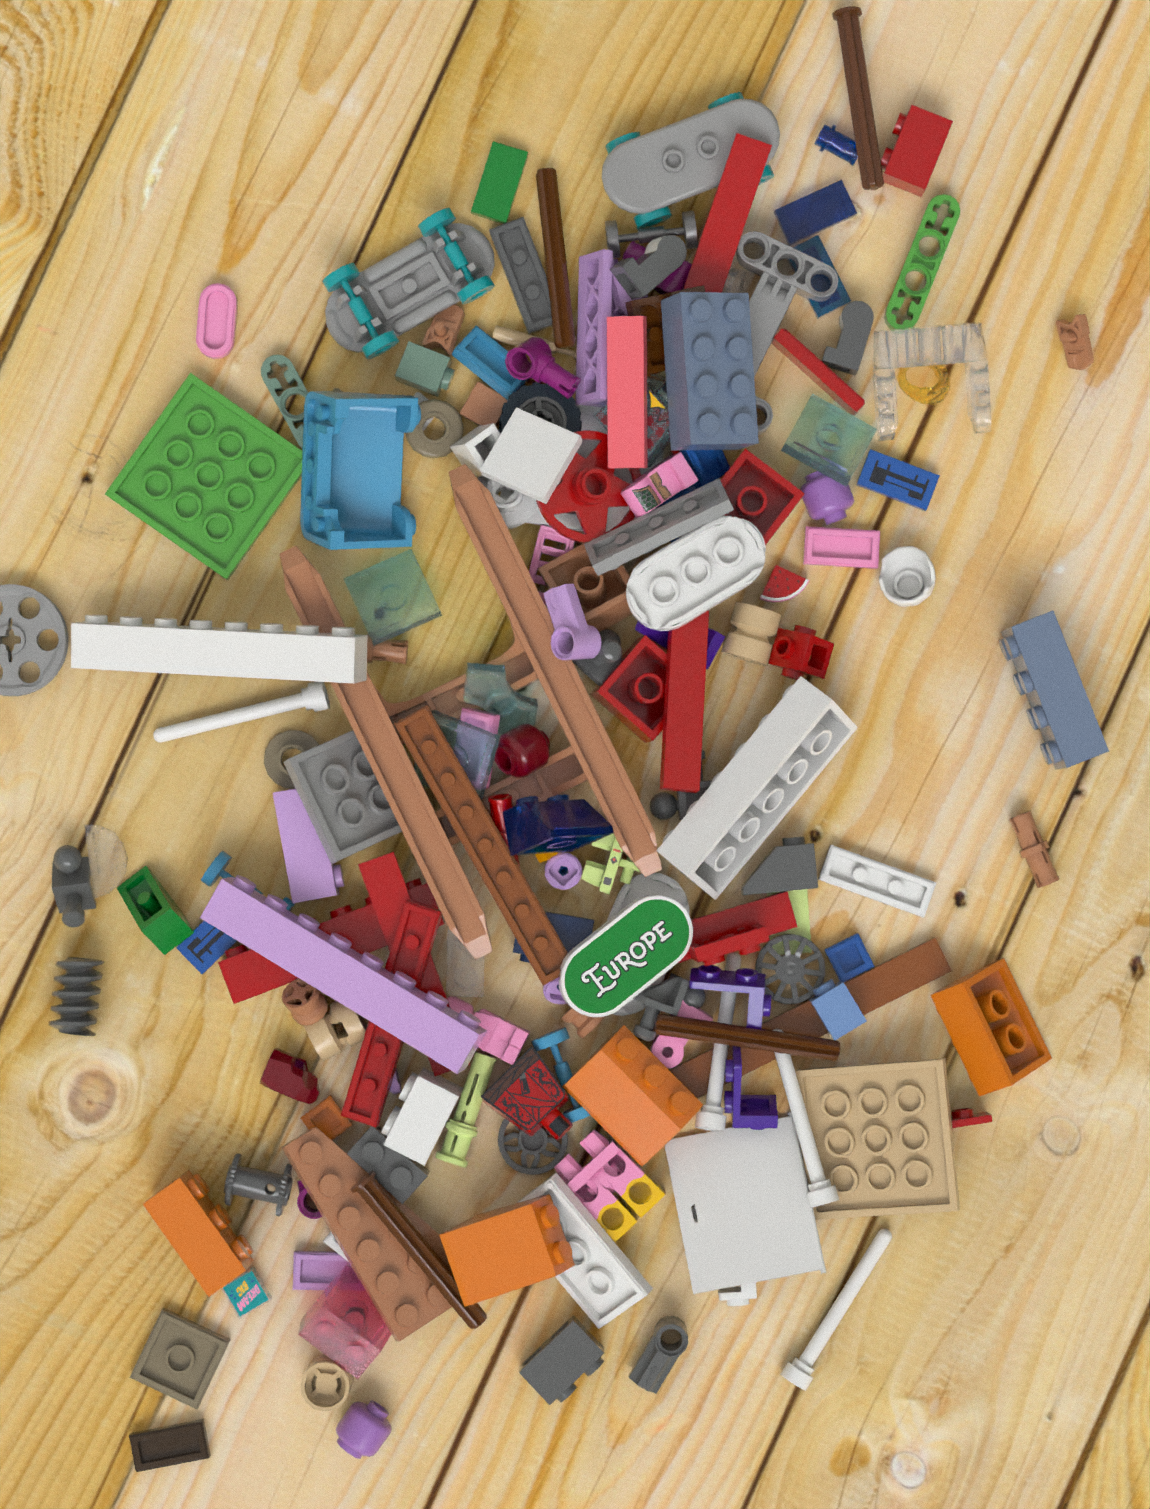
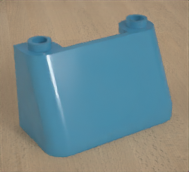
(355, 469)

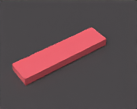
(627, 392)

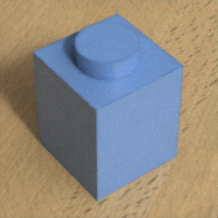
(836, 1008)

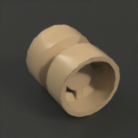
(751, 633)
(325, 1035)
(325, 1384)

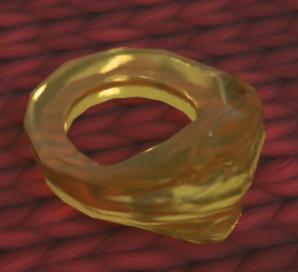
(926, 394)

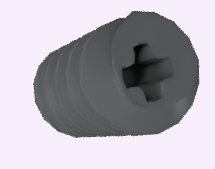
(76, 996)

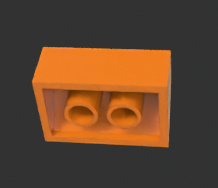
(991, 1027)
(632, 1095)

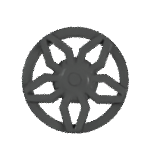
(532, 1146)

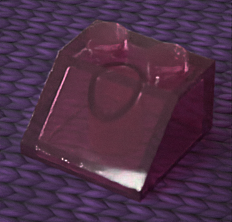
(346, 1324)

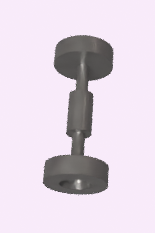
(648, 234)

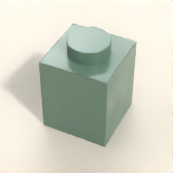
(425, 369)

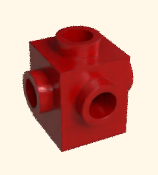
(793, 650)

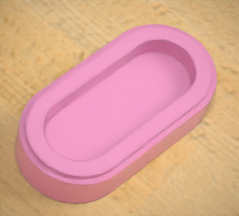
(216, 321)

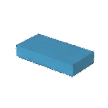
(487, 361)

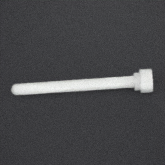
(312, 697)
(711, 1113)
(820, 1188)
(800, 1369)

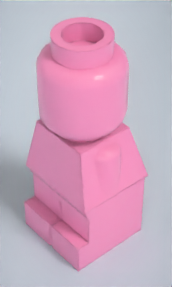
(502, 1036)

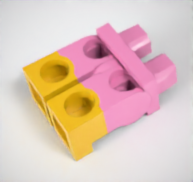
(604, 1174)

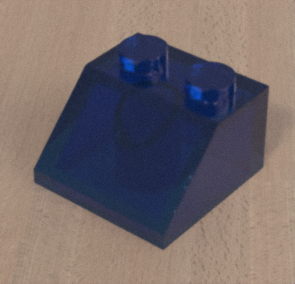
(553, 825)

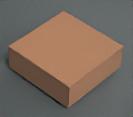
(483, 406)

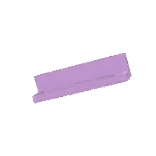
(594, 307)

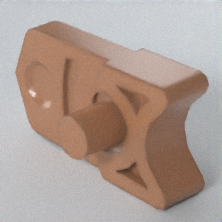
(444, 329)
(1076, 342)

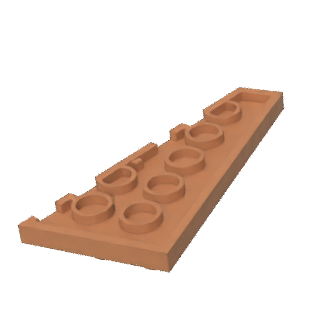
(383, 1266)

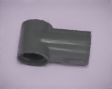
(659, 1356)

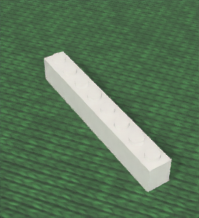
(219, 651)

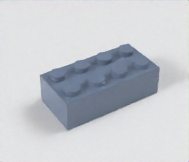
(709, 371)
(1053, 691)

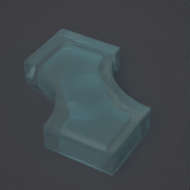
(489, 689)

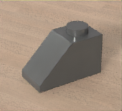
(784, 869)

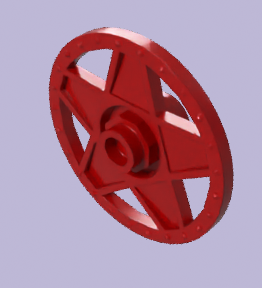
(589, 491)

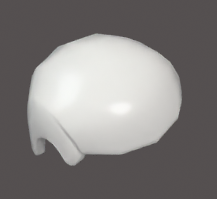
(907, 576)

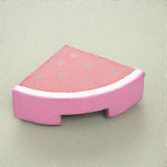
(783, 585)

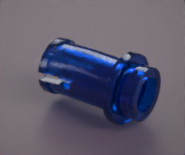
(837, 144)

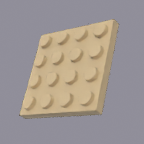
(883, 1137)

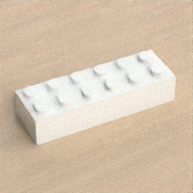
(757, 787)

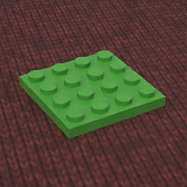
(208, 476)

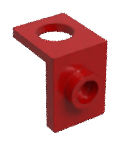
(967, 1117)

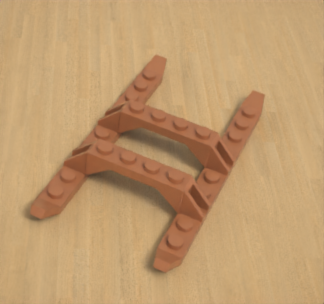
(526, 662)

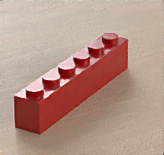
(252, 974)

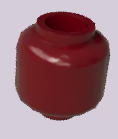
(522, 751)

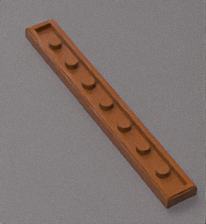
(483, 843)
(868, 990)

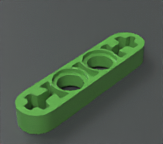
(918, 262)

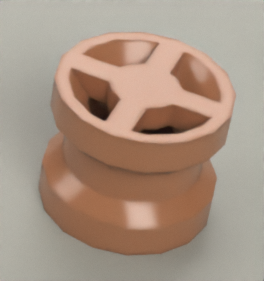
(304, 1002)
(583, 1023)

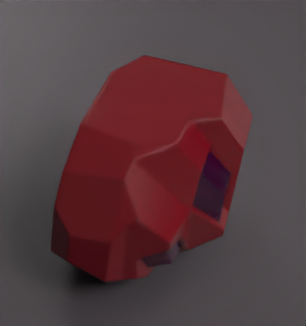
(290, 1077)

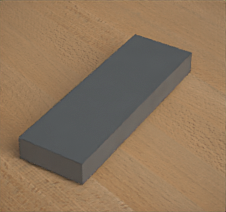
(524, 273)

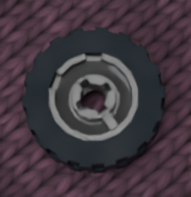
(544, 403)

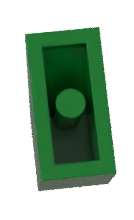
(155, 910)

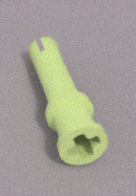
(461, 1127)

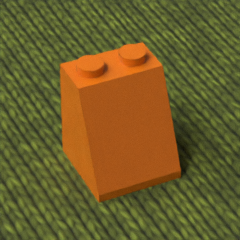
(507, 1249)

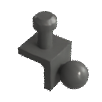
(605, 662)
(664, 805)
(72, 885)
(667, 998)

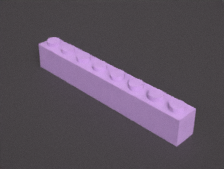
(343, 973)

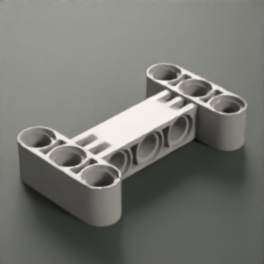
(775, 294)

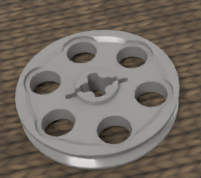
(29, 649)

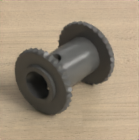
(253, 1184)

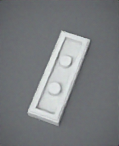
(877, 881)

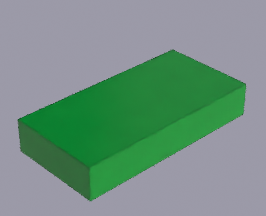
(499, 182)

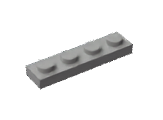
(658, 527)

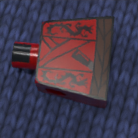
(529, 1097)

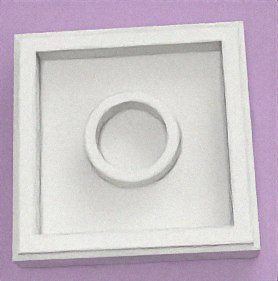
(531, 455)

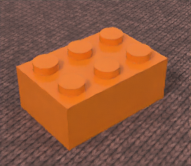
(200, 1232)

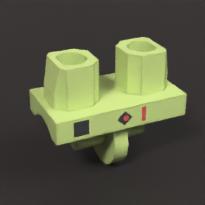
(604, 875)

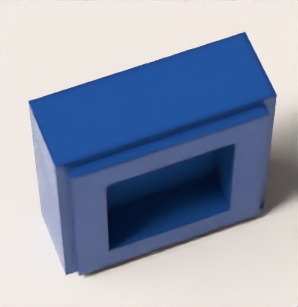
(849, 958)

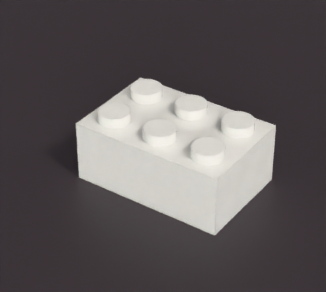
(421, 1119)

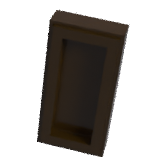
(169, 1445)

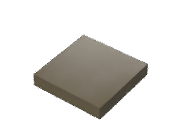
(180, 1358)

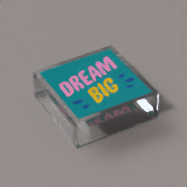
(246, 1293)

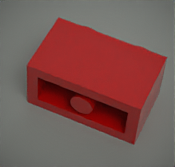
(916, 150)

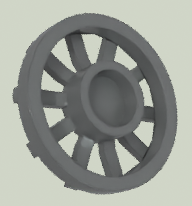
(791, 968)

